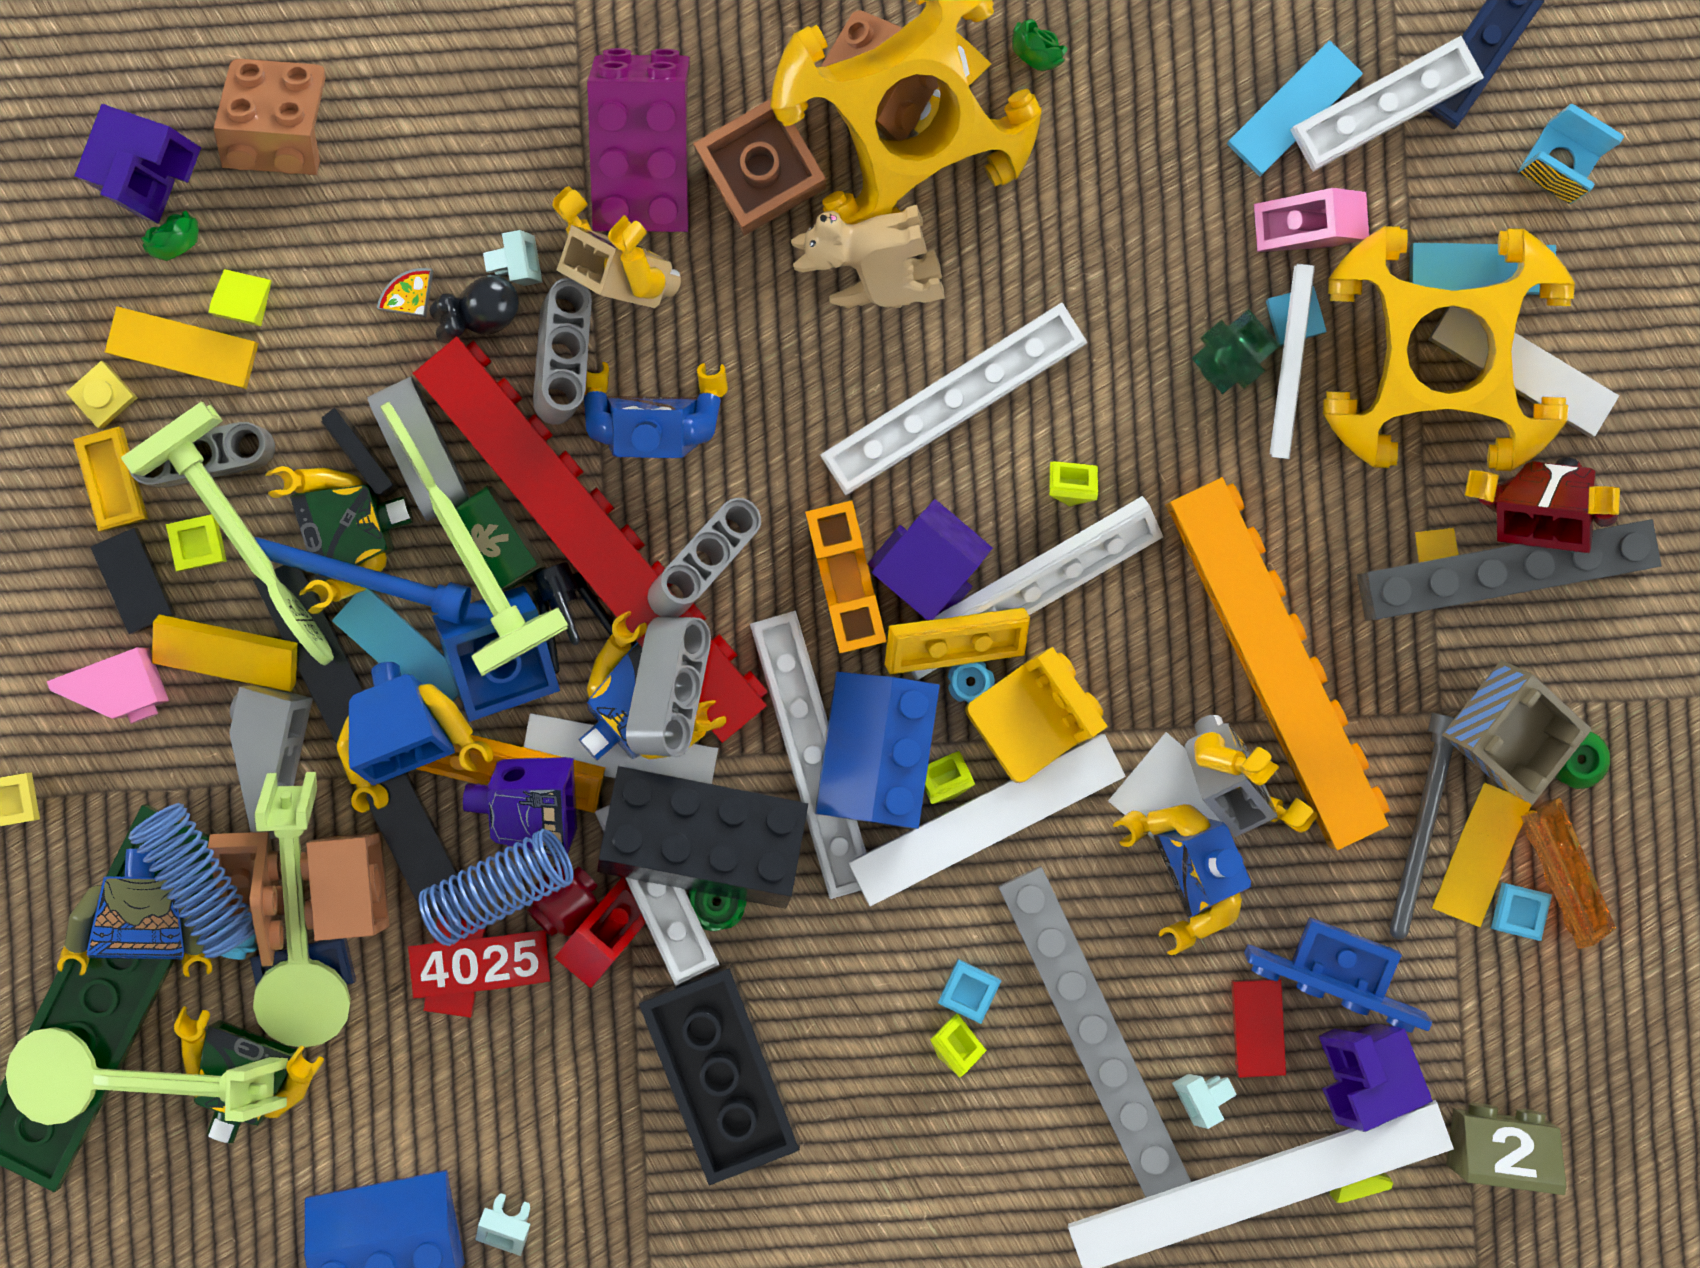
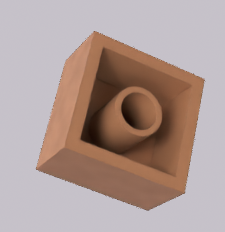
(759, 167)
(345, 886)

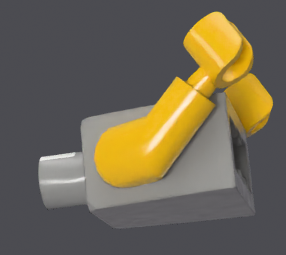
(1235, 780)

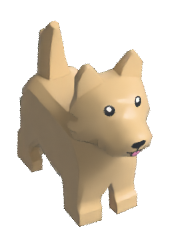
(880, 253)

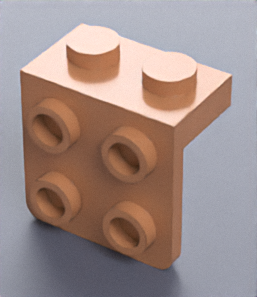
(906, 99)
(270, 116)
(256, 875)

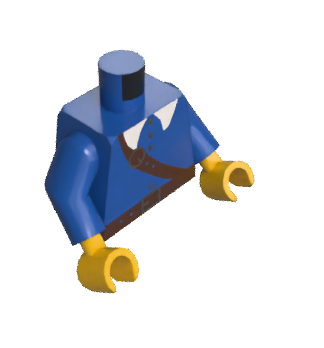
(653, 424)

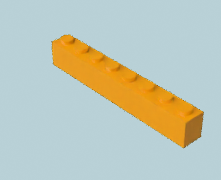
(1277, 663)

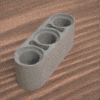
(552, 370)
(424, 432)
(225, 454)
(718, 543)
(668, 686)

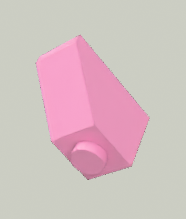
(1312, 220)
(116, 686)

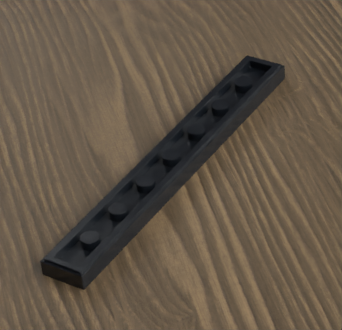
(404, 818)

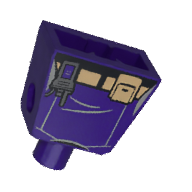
(526, 798)

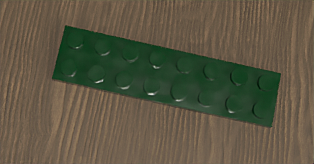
(107, 1014)

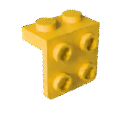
(1035, 715)

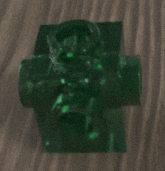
(1235, 352)

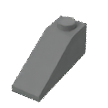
(266, 739)

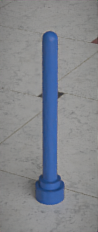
(448, 601)

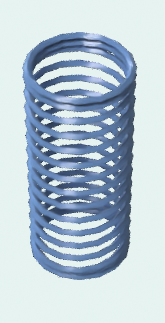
(159, 827)
(451, 911)

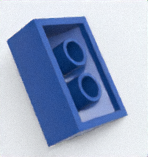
(877, 749)
(385, 1225)

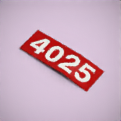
(479, 964)

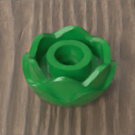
(1037, 46)
(171, 238)
(1592, 769)
(713, 916)

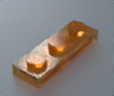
(1568, 873)

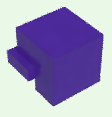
(135, 161)
(930, 560)
(1374, 1076)

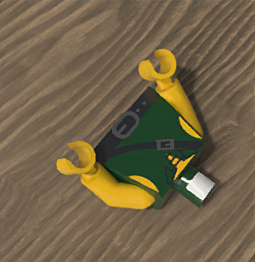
(342, 522)
(229, 1047)

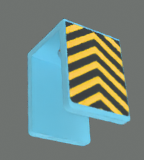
(1586, 141)

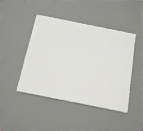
(1161, 782)

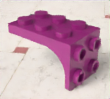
(639, 139)

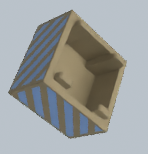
(1517, 731)

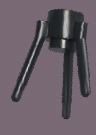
(557, 589)

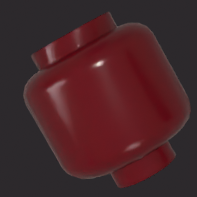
(566, 909)

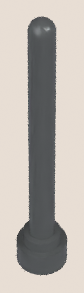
(1423, 826)

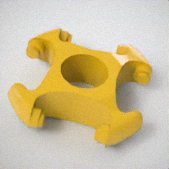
(859, 83)
(1493, 388)

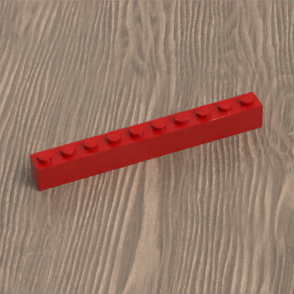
(571, 514)

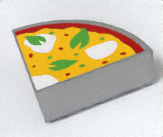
(408, 293)

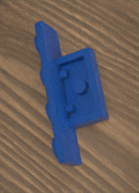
(1344, 967)

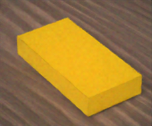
(110, 487)

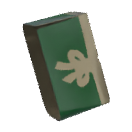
(499, 538)

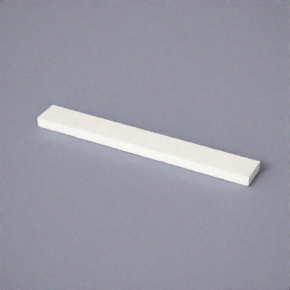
(1258, 1187)

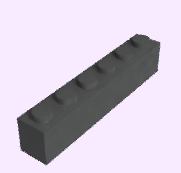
(1505, 572)

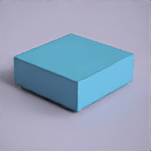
(1278, 312)
(1521, 911)
(969, 991)

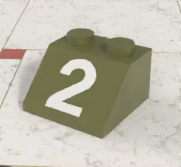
(1507, 1149)

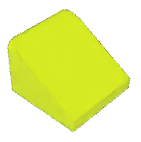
(240, 298)
(1362, 1188)

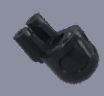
(482, 307)

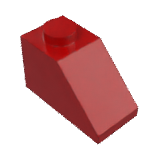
(602, 935)

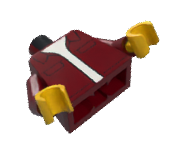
(1547, 504)

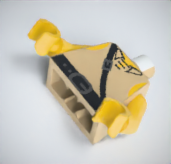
(612, 263)

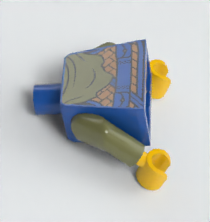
(130, 921)

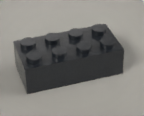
(702, 837)
(720, 1074)

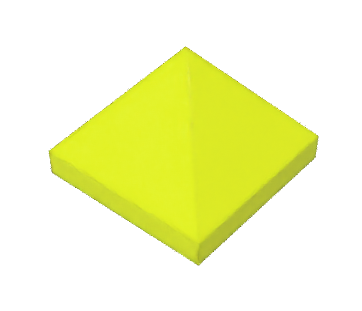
(1073, 482)
(947, 778)
(957, 1045)

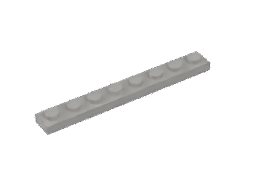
(1094, 1032)

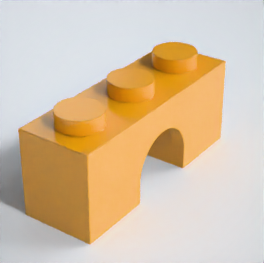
(845, 577)

